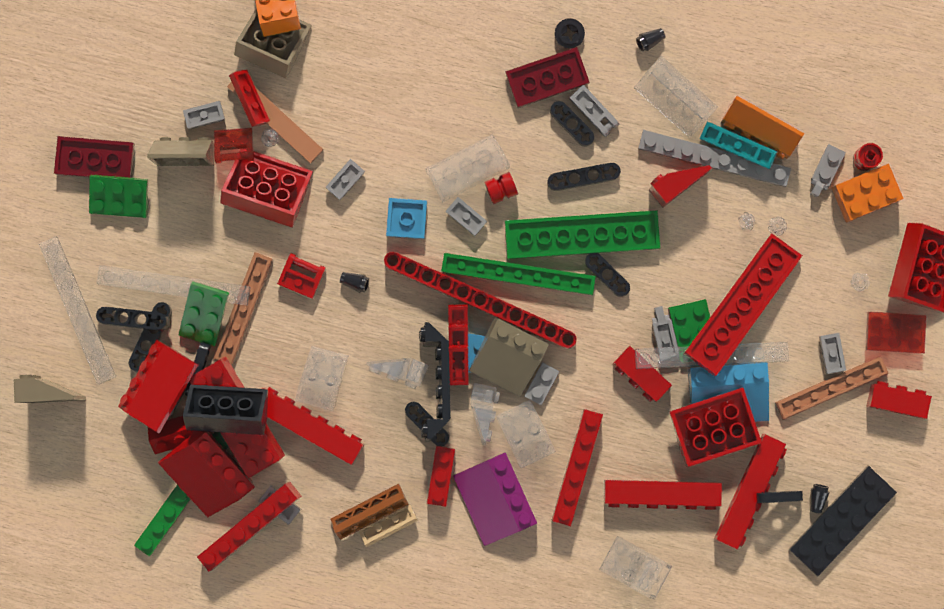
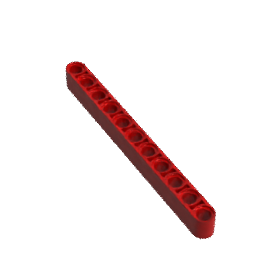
(473, 293)

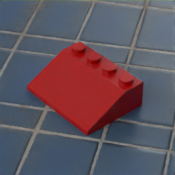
(266, 188)
(920, 268)
(157, 386)
(715, 427)
(206, 473)

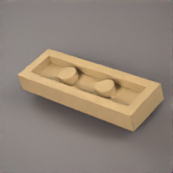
(388, 525)

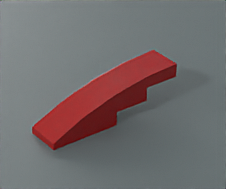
(458, 344)

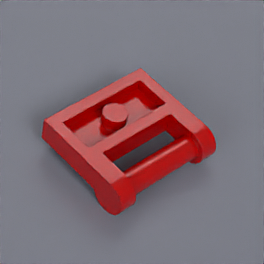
(299, 282)

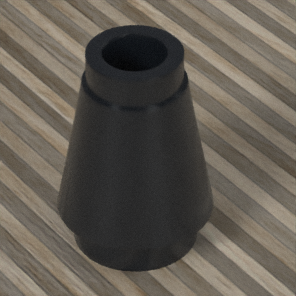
(650, 39)
(357, 282)
(819, 496)

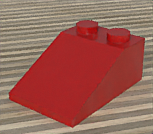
(673, 184)

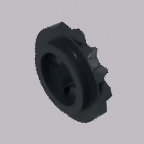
(574, 26)

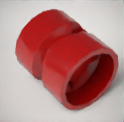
(868, 157)
(501, 188)

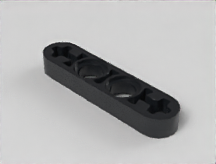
(583, 174)
(132, 318)
(147, 335)

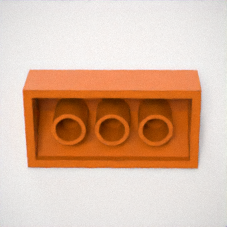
(761, 127)

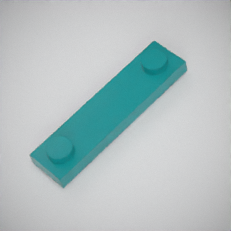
(738, 145)

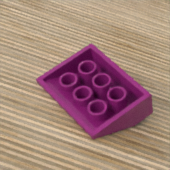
(495, 499)

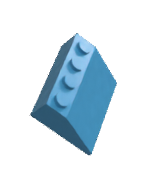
(751, 377)

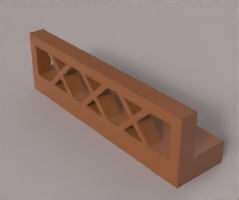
(371, 514)

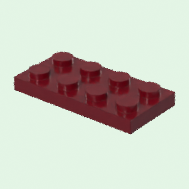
(547, 77)
(93, 157)

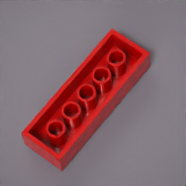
(251, 450)

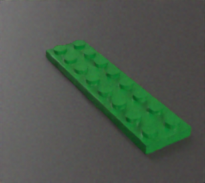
(582, 234)

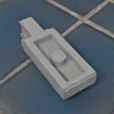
(826, 169)
(663, 329)

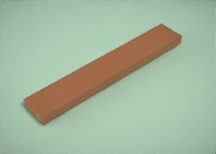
(288, 129)
(241, 314)
(831, 388)

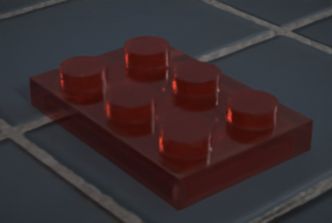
(895, 332)

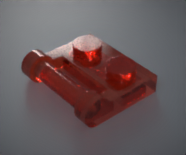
(233, 139)

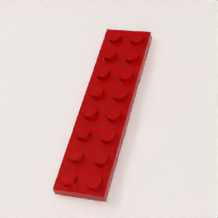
(743, 304)

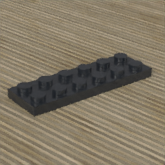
(842, 520)

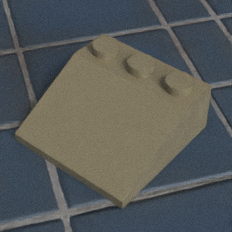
(274, 52)
(182, 152)
(508, 357)
(37, 390)

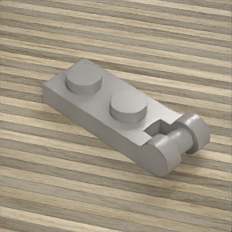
(593, 110)

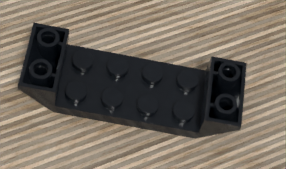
(433, 338)

